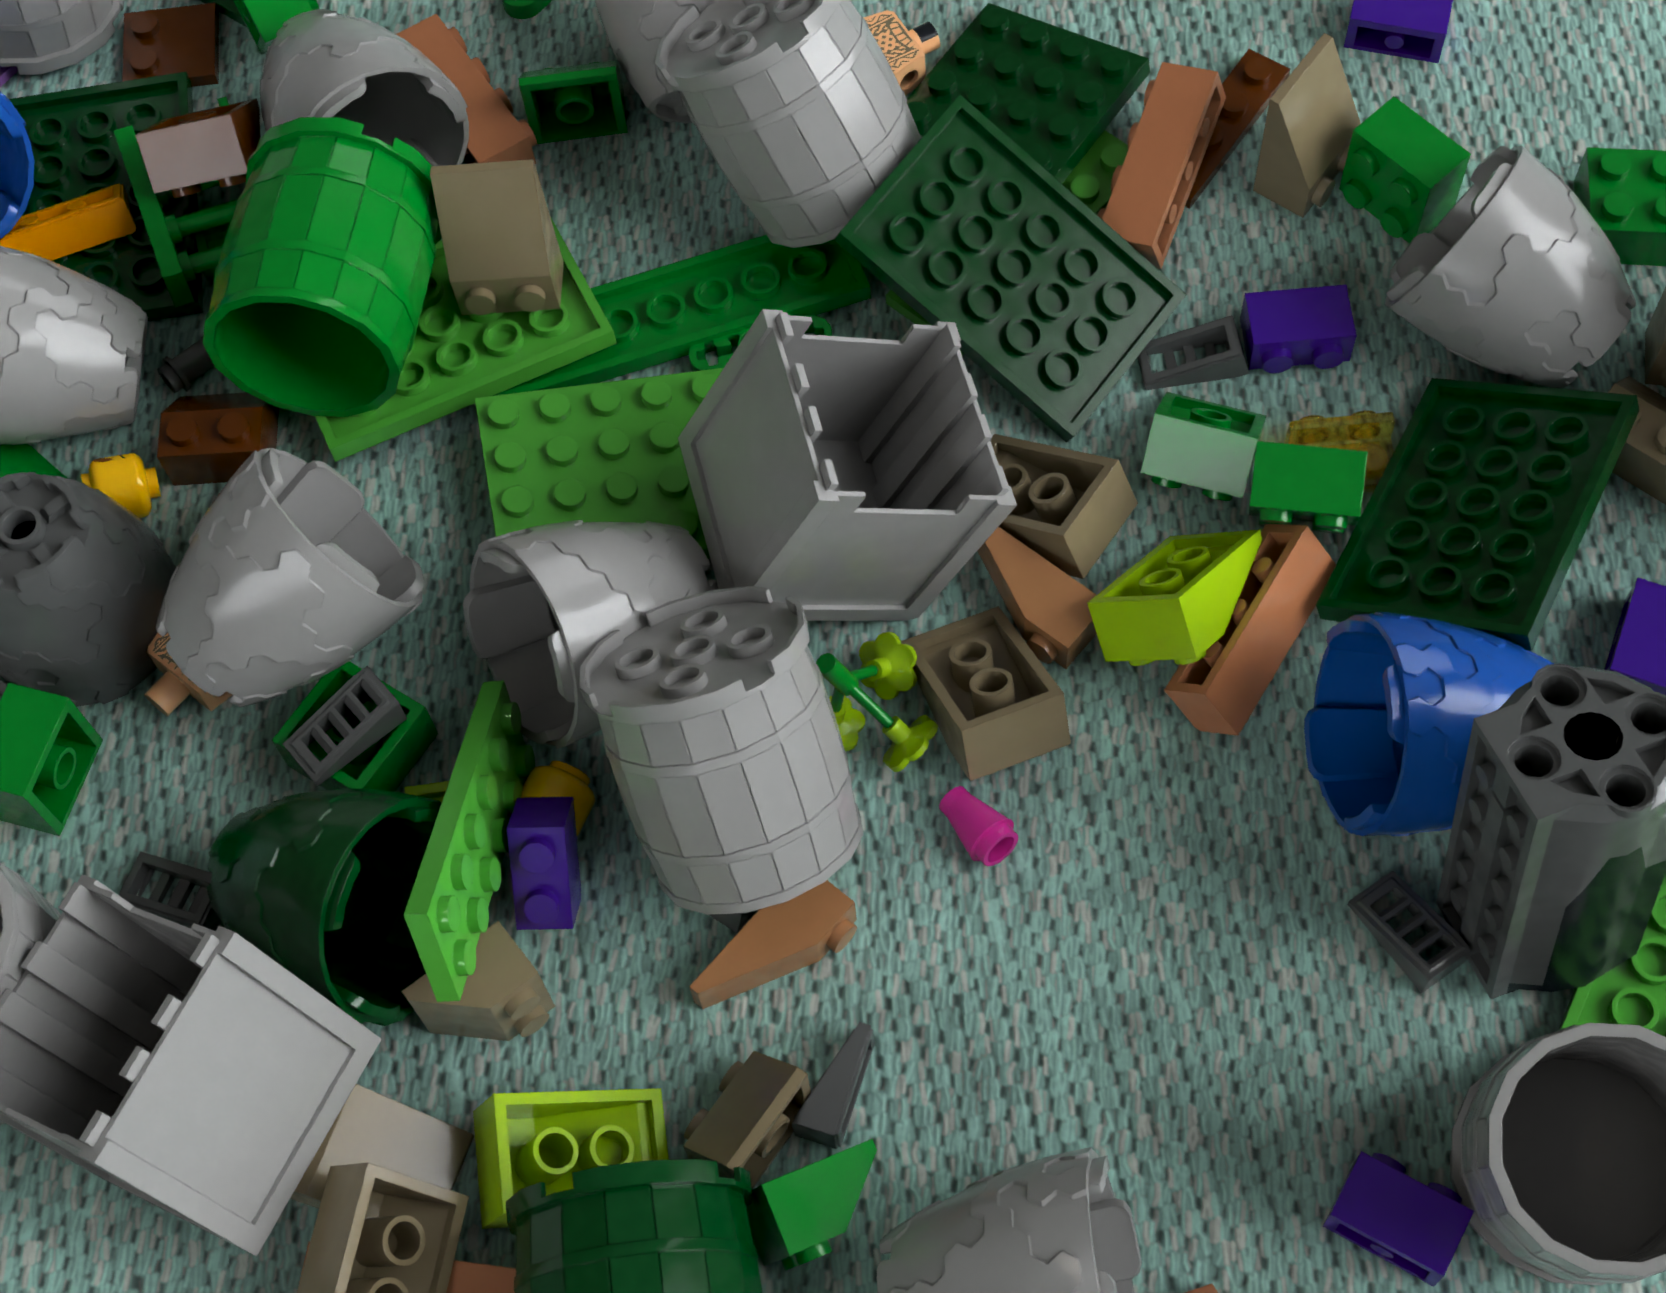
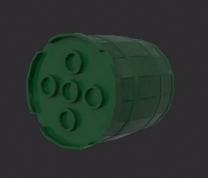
(637, 1231)

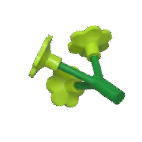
(888, 670)

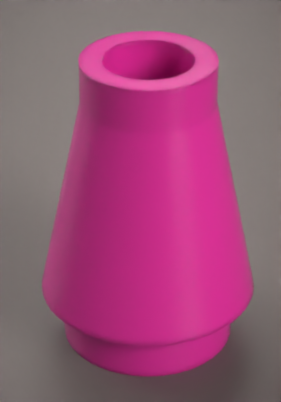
(982, 830)

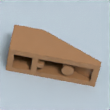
(1041, 598)
(778, 943)

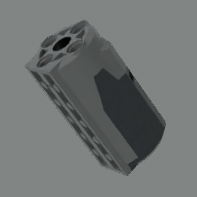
(1559, 830)

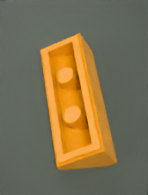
(74, 224)

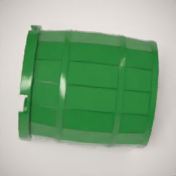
(324, 268)

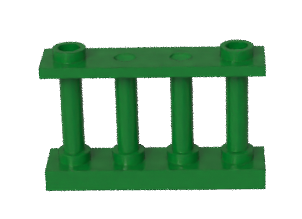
(167, 230)

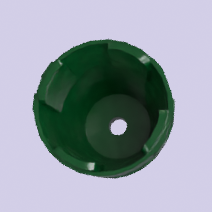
(327, 891)

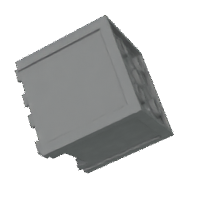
(844, 469)
(175, 1062)

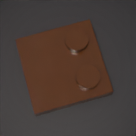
(172, 43)

